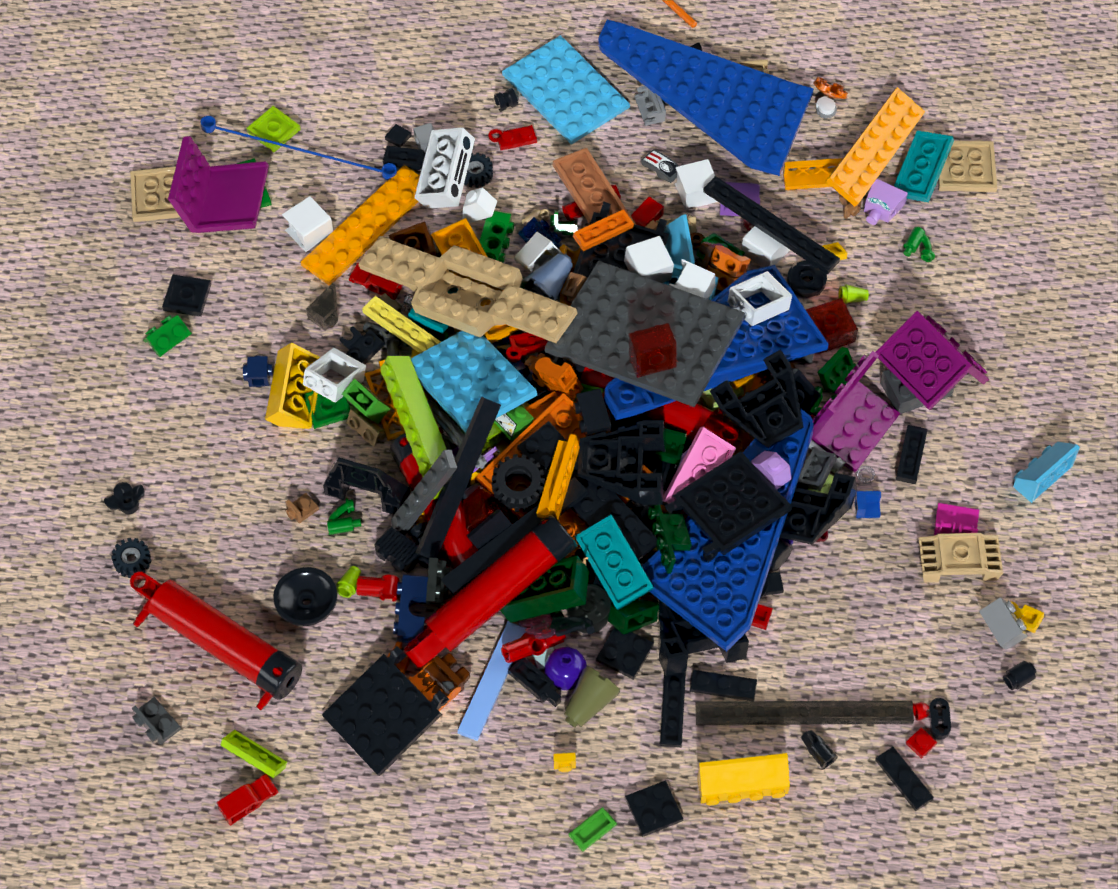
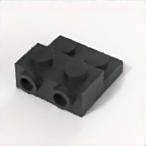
(435, 588)

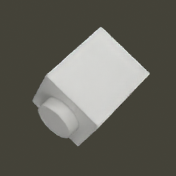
(478, 205)

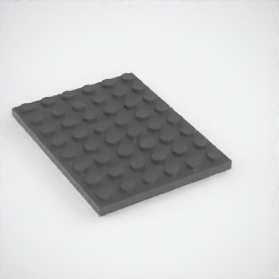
(622, 302)

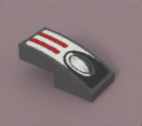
(661, 164)

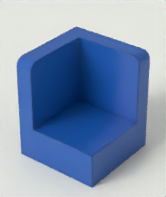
(867, 504)

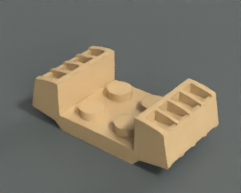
(960, 556)

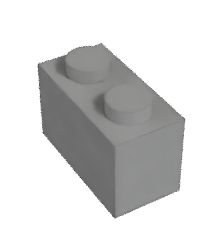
(1004, 623)

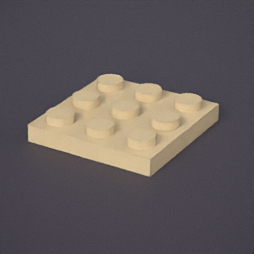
(969, 168)
(151, 193)

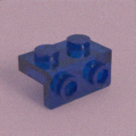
(542, 227)

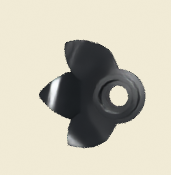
(125, 498)

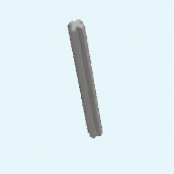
(451, 429)

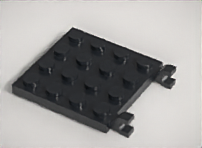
(614, 249)
(730, 504)
(383, 713)

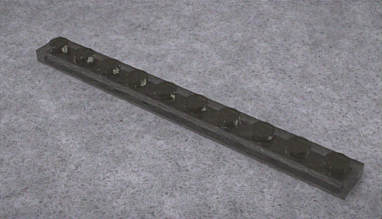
(803, 712)

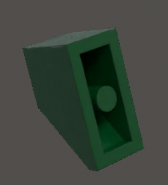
(633, 615)

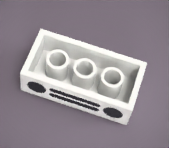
(444, 168)

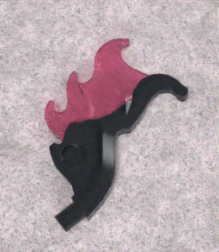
(555, 623)

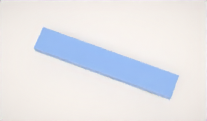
(489, 686)

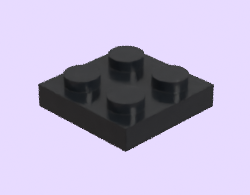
(186, 295)
(625, 652)
(654, 808)

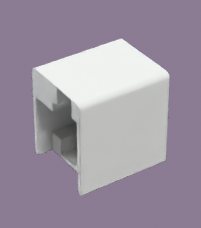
(691, 182)
(308, 224)
(762, 248)
(536, 252)
(650, 260)
(695, 280)

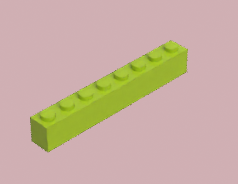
(413, 411)

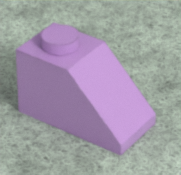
(773, 468)

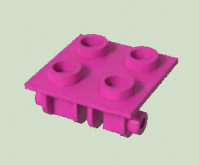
(955, 519)

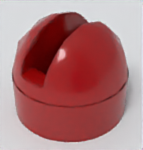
(920, 710)

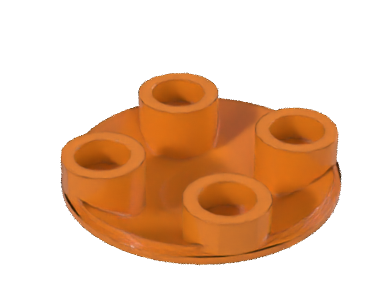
(833, 91)

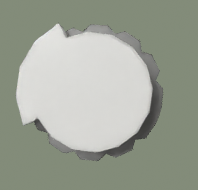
(826, 107)

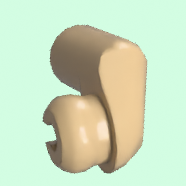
(539, 214)

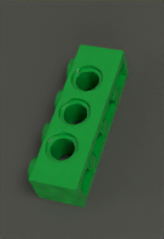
(494, 243)

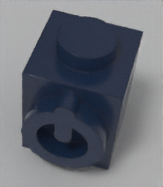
(257, 371)

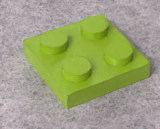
(275, 127)

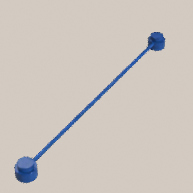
(208, 125)

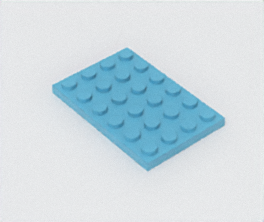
(566, 89)
(464, 371)

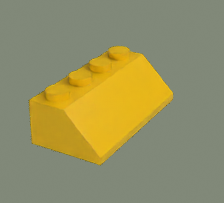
(286, 401)
(743, 779)

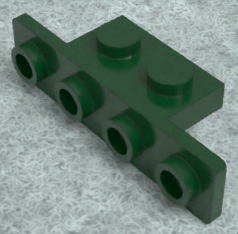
(670, 535)

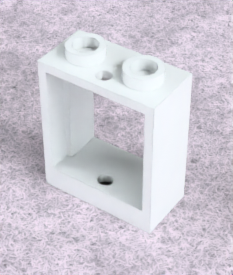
(770, 287)
(336, 361)

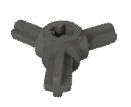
(391, 341)

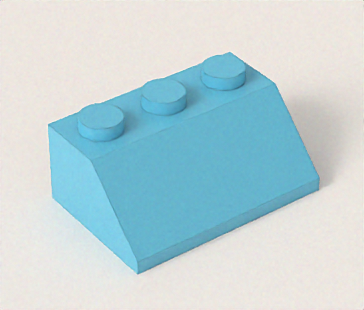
(679, 241)
(1045, 470)

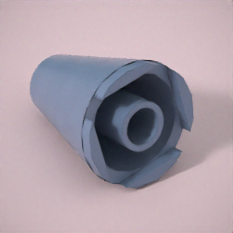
(549, 277)

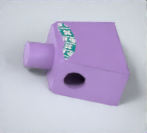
(883, 202)

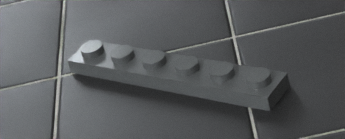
(424, 492)

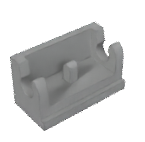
(650, 106)

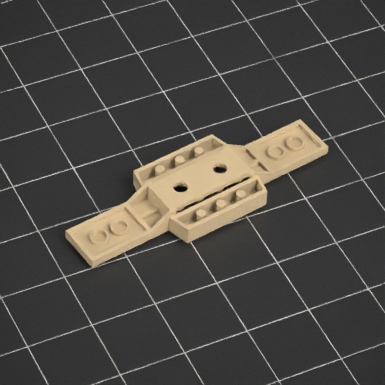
(462, 310)

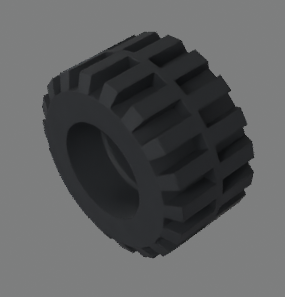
(515, 467)

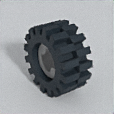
(484, 173)
(121, 561)

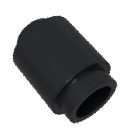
(1019, 675)

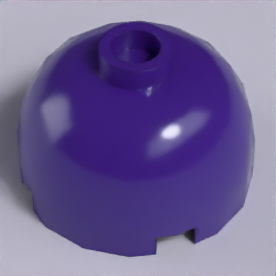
(565, 667)

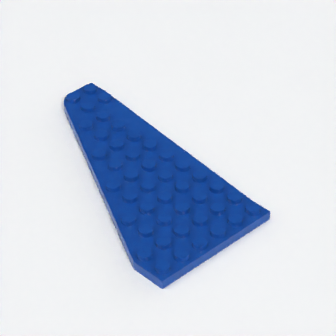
(731, 103)
(789, 331)
(725, 592)

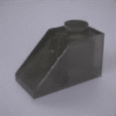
(324, 309)

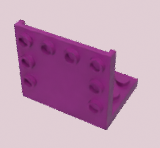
(216, 196)
(927, 359)
(854, 419)

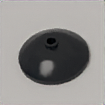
(304, 585)

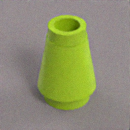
(852, 294)
(348, 582)

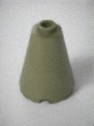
(589, 697)

